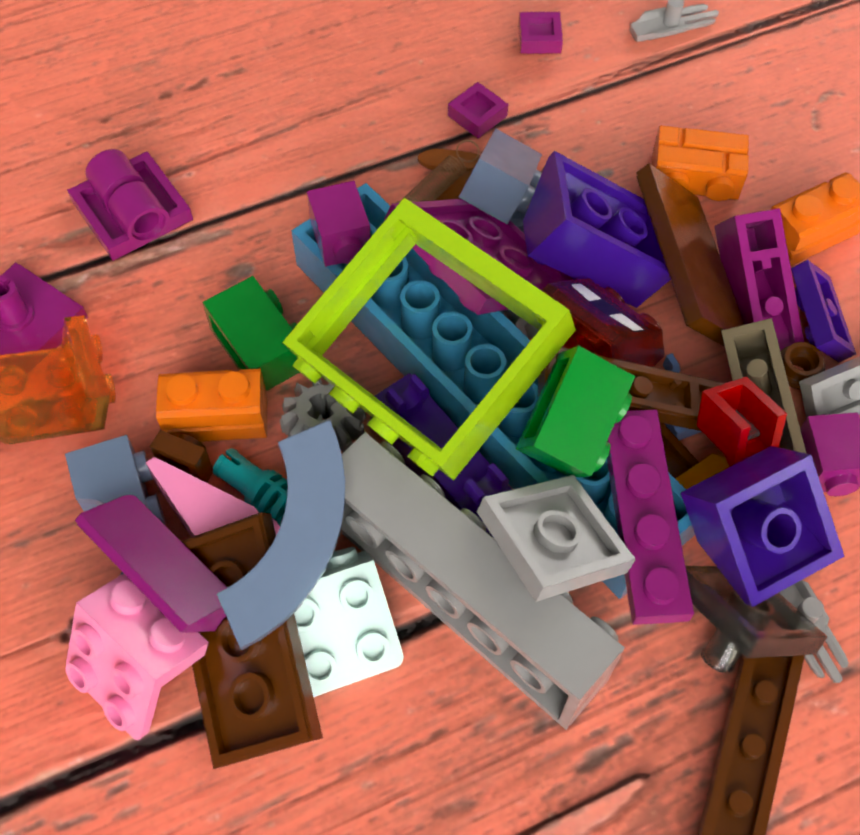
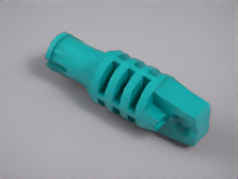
(261, 489)

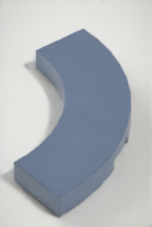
(303, 543)

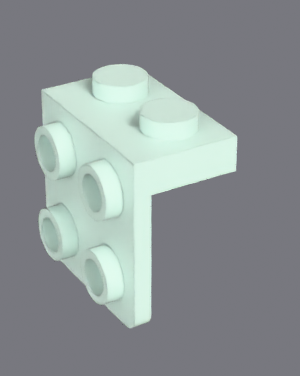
(347, 624)

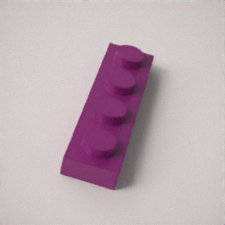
(648, 521)

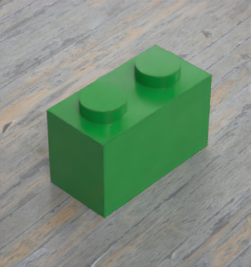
(252, 330)
(577, 413)

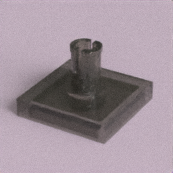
(756, 631)

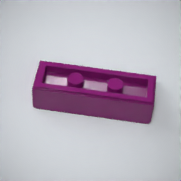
(156, 563)

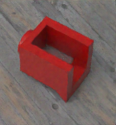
(740, 419)

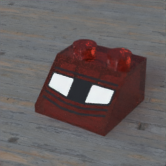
(607, 324)

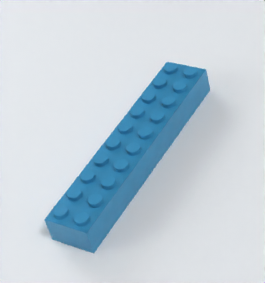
(458, 358)

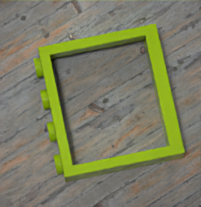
(363, 277)

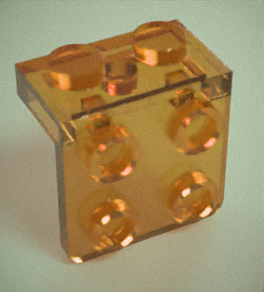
(55, 388)

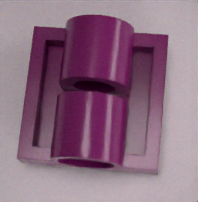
(128, 201)

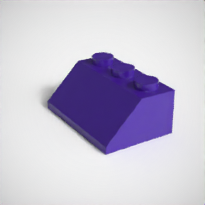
(593, 231)

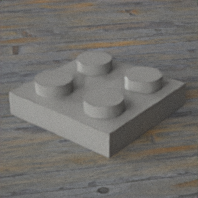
(555, 537)

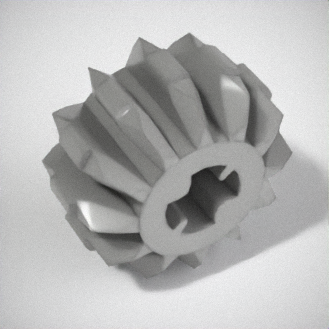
(315, 403)

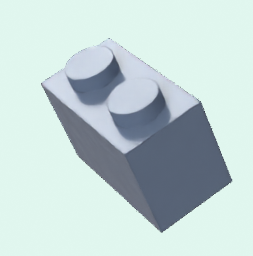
(503, 177)

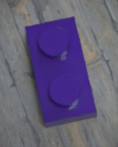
(823, 312)

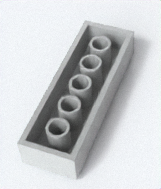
(470, 585)

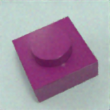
(540, 33)
(477, 110)

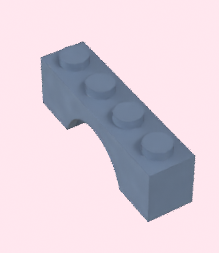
(111, 471)

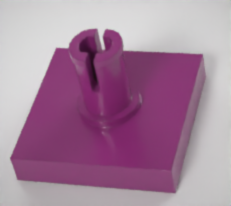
(32, 312)

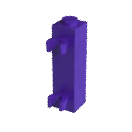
(478, 479)

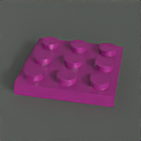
(494, 237)

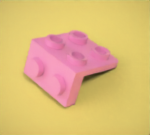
(126, 653)

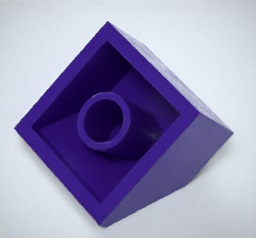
(764, 522)

